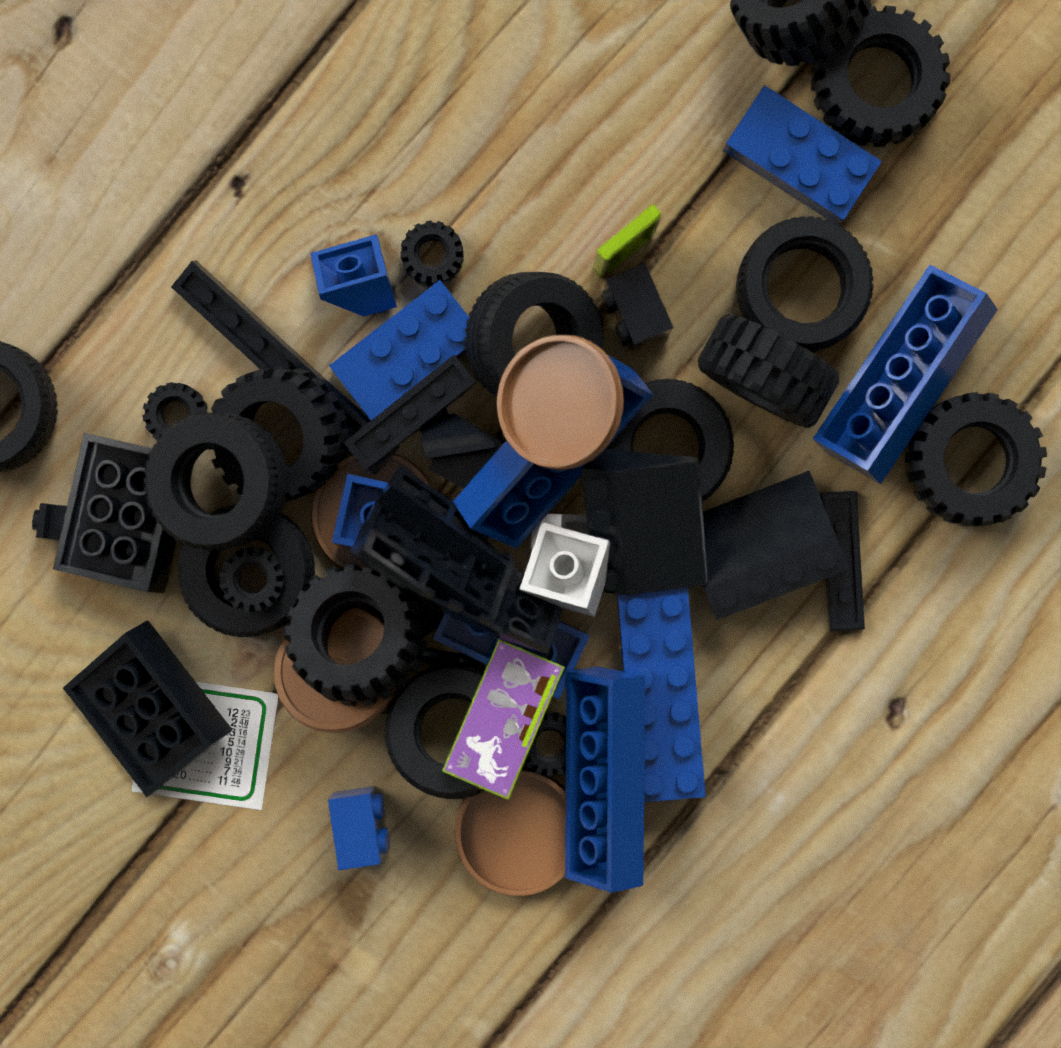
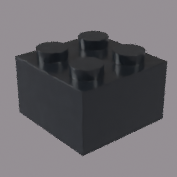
(637, 307)

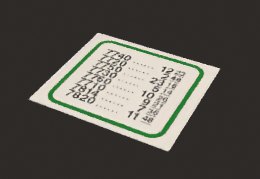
(238, 764)

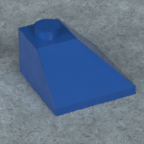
(354, 276)

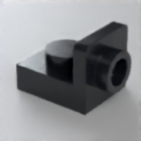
(48, 521)

